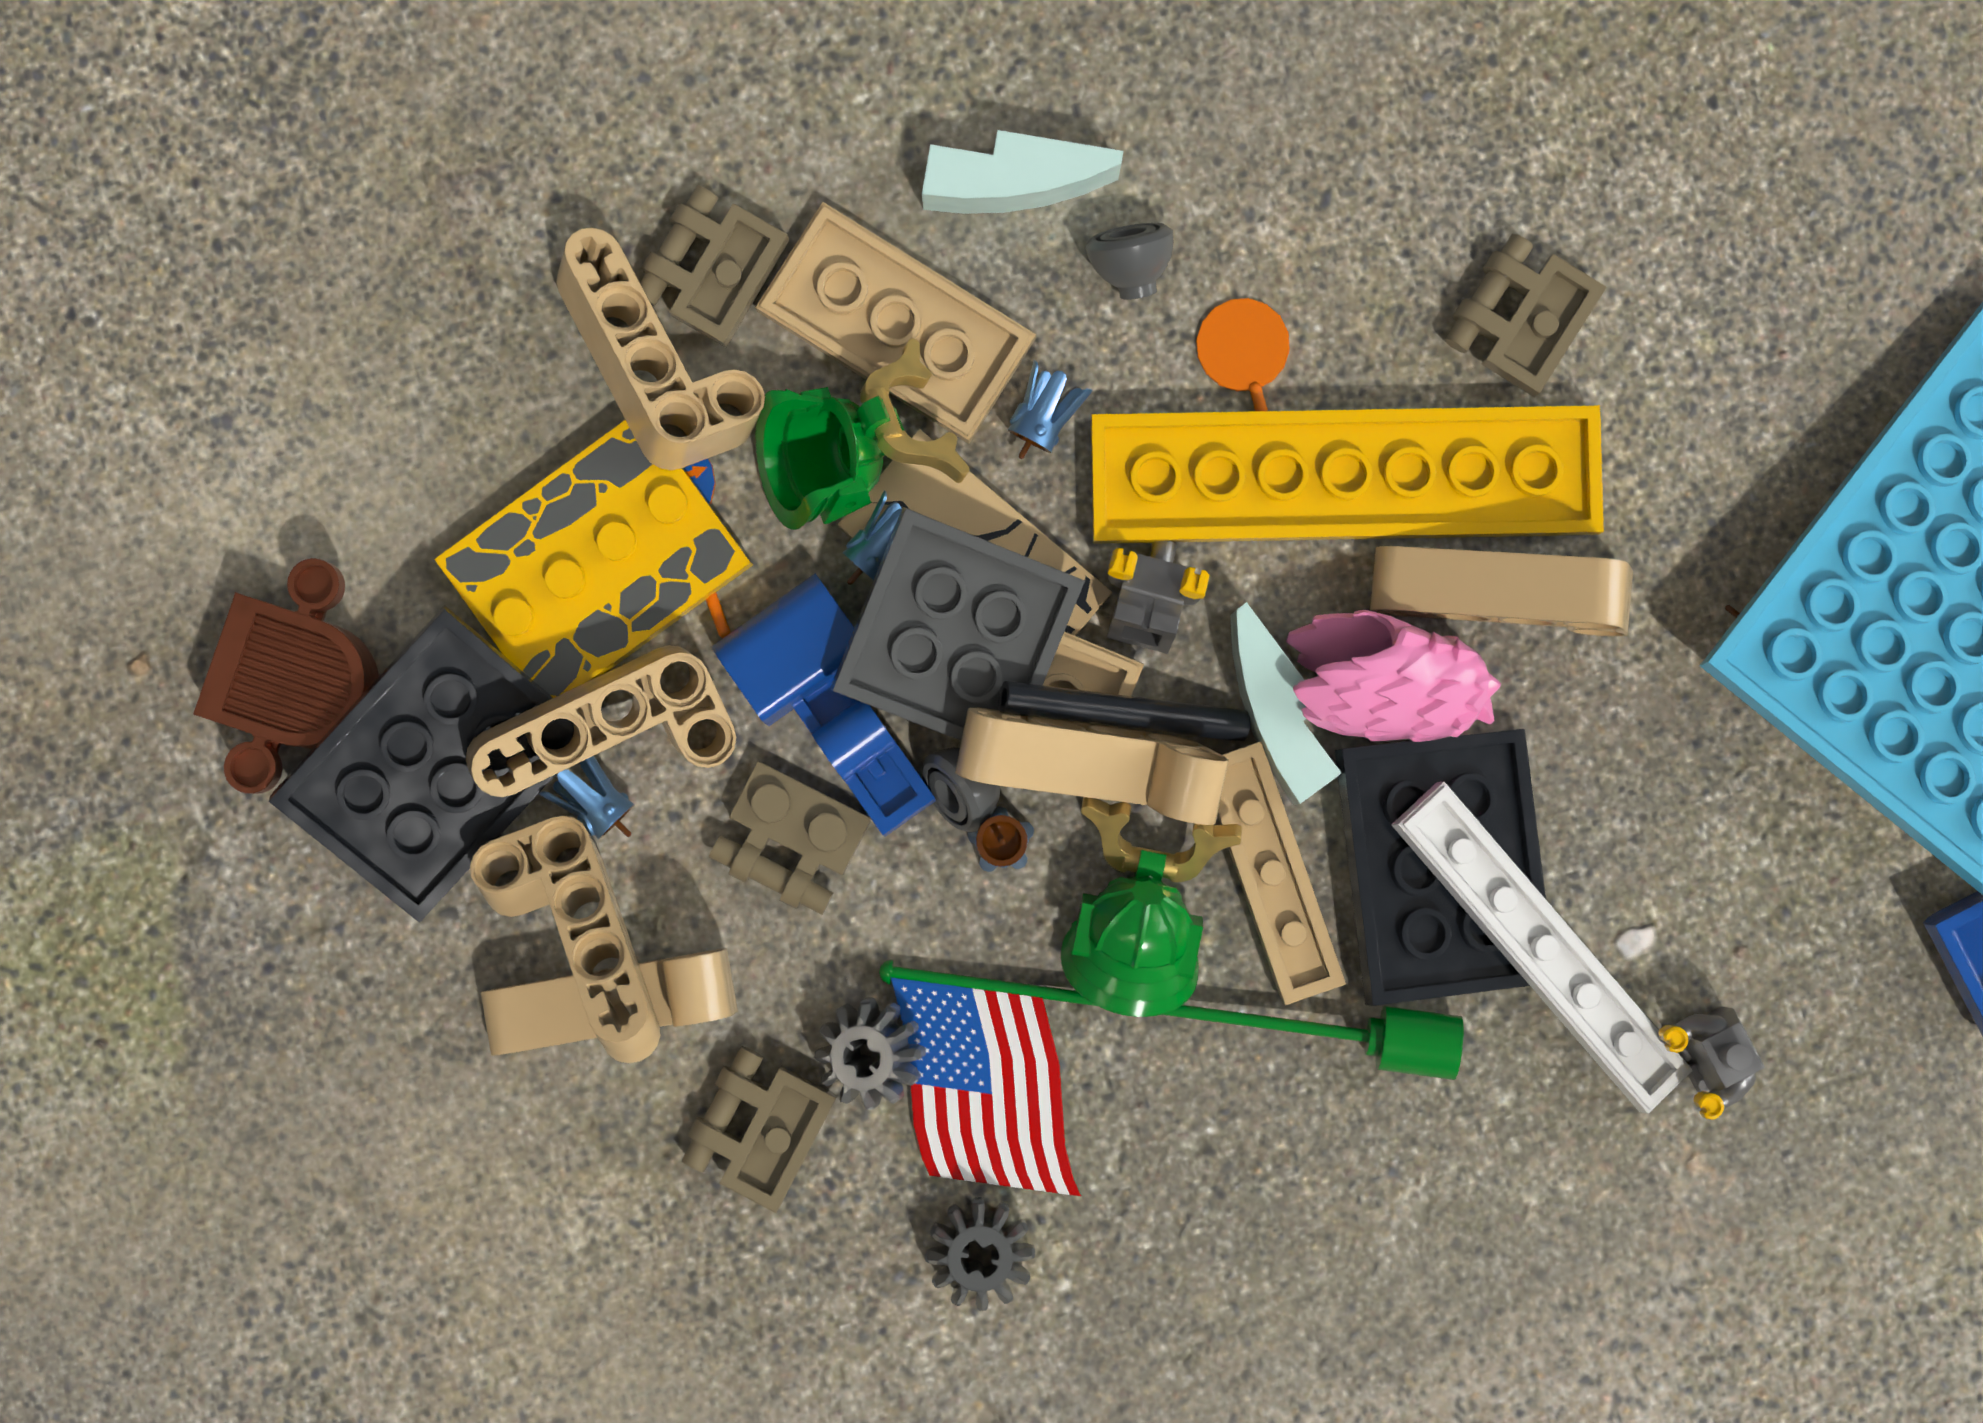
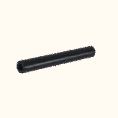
(1123, 711)

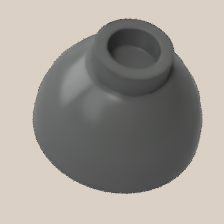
(1132, 257)
(959, 800)

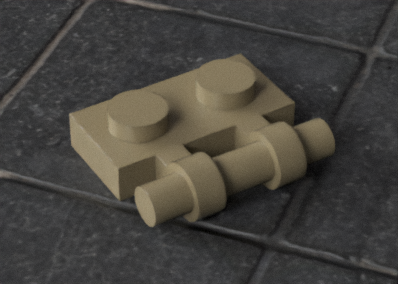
(728, 273)
(1541, 326)
(798, 819)
(777, 1137)

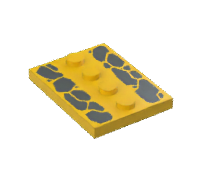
(592, 563)

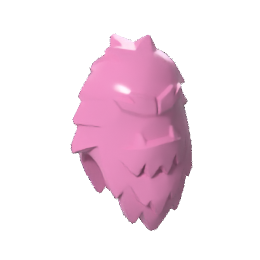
(1389, 679)

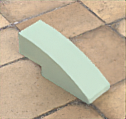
(1017, 177)
(1275, 712)

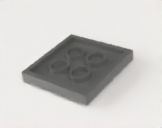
(952, 625)

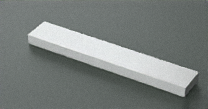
(1541, 947)

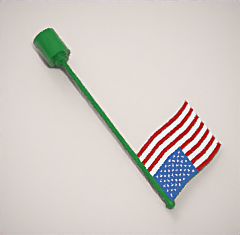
(993, 1072)

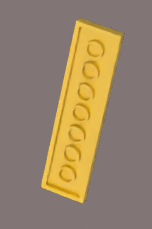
(1347, 474)

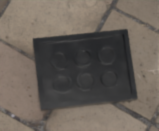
(393, 773)
(1408, 925)

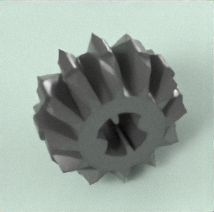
(881, 1036)
(974, 1275)

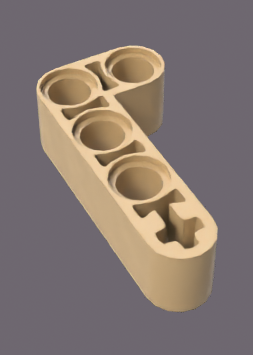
(649, 349)
(1504, 587)
(595, 734)
(1093, 762)
(585, 940)
(551, 1011)

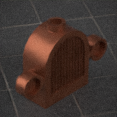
(283, 674)

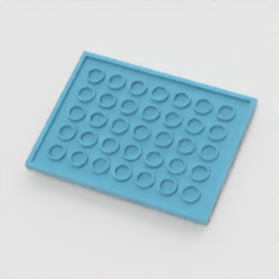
(1876, 620)

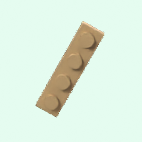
(1276, 880)

